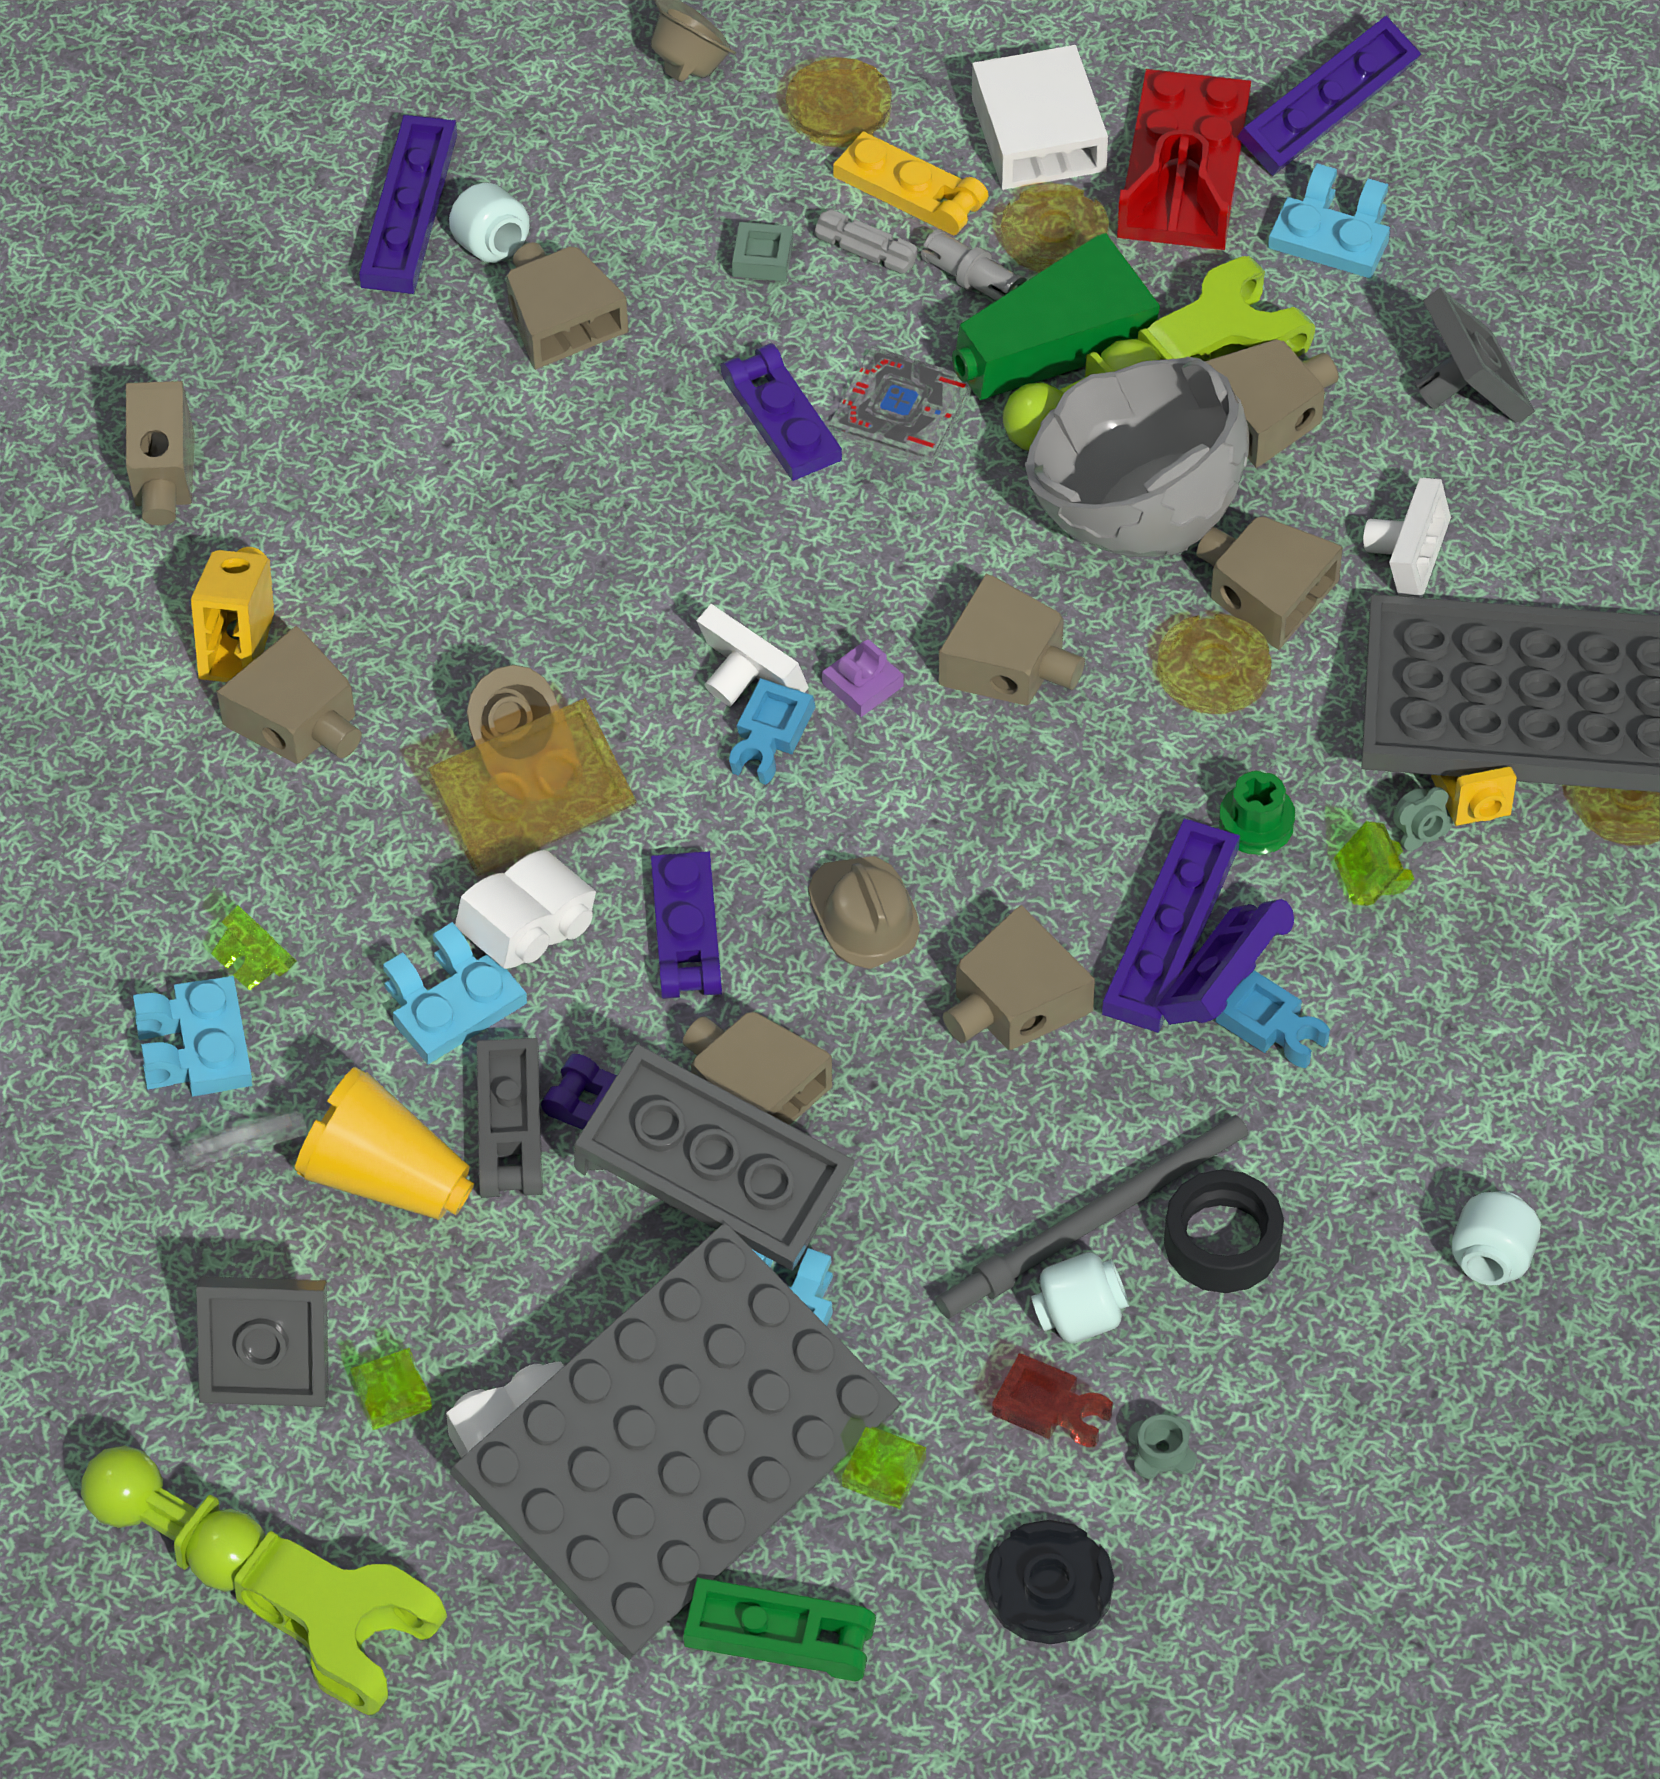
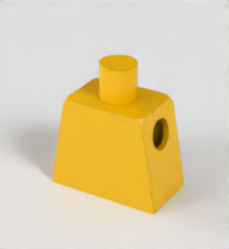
(228, 590)

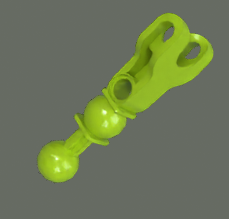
(1204, 330)
(272, 1576)

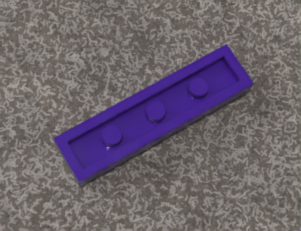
(1329, 95)
(408, 204)
(1171, 923)

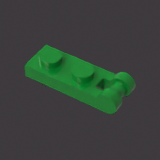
(778, 1628)

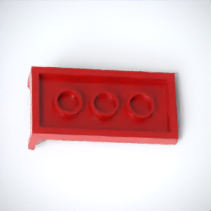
(1184, 159)

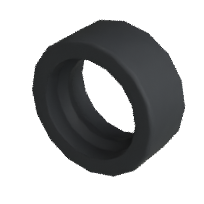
(1216, 1271)

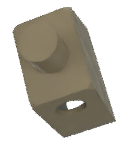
(562, 303)
(1277, 393)
(162, 461)
(1271, 575)
(1007, 646)
(291, 701)
(1018, 985)
(761, 1064)

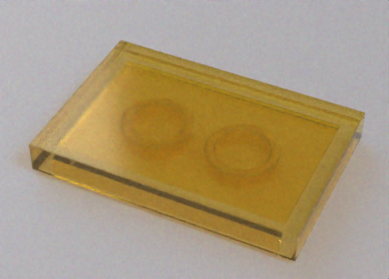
(530, 787)

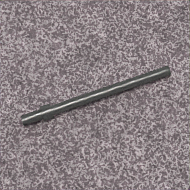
(998, 1273)

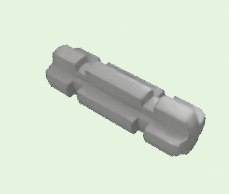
(866, 241)

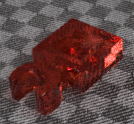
(1044, 1397)

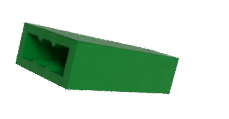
(1054, 321)

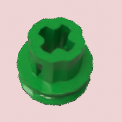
(1258, 813)

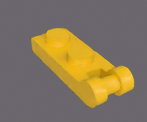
(910, 183)

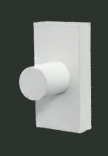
(1412, 541)
(746, 658)

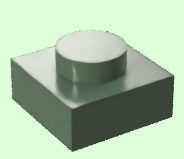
(762, 251)

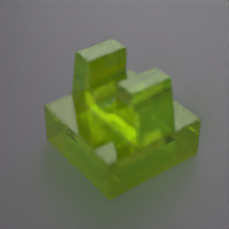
(1372, 865)
(260, 949)
(391, 1388)
(883, 1466)

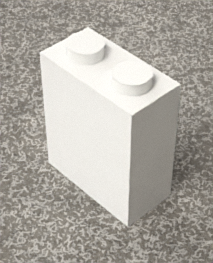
(1039, 117)

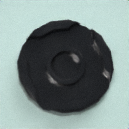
(1048, 1605)

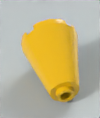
(382, 1152)

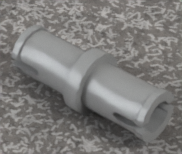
(970, 266)

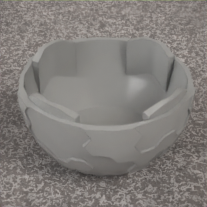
(1141, 457)

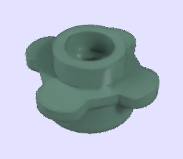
(1422, 817)
(1159, 1429)

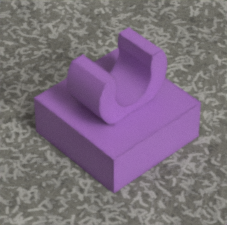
(863, 678)

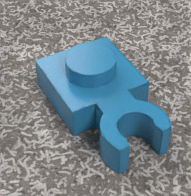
(770, 723)
(1269, 1014)

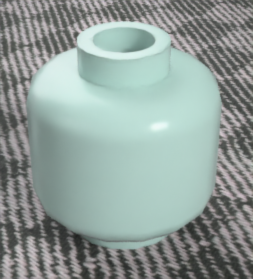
(489, 222)
(1496, 1237)
(1080, 1297)

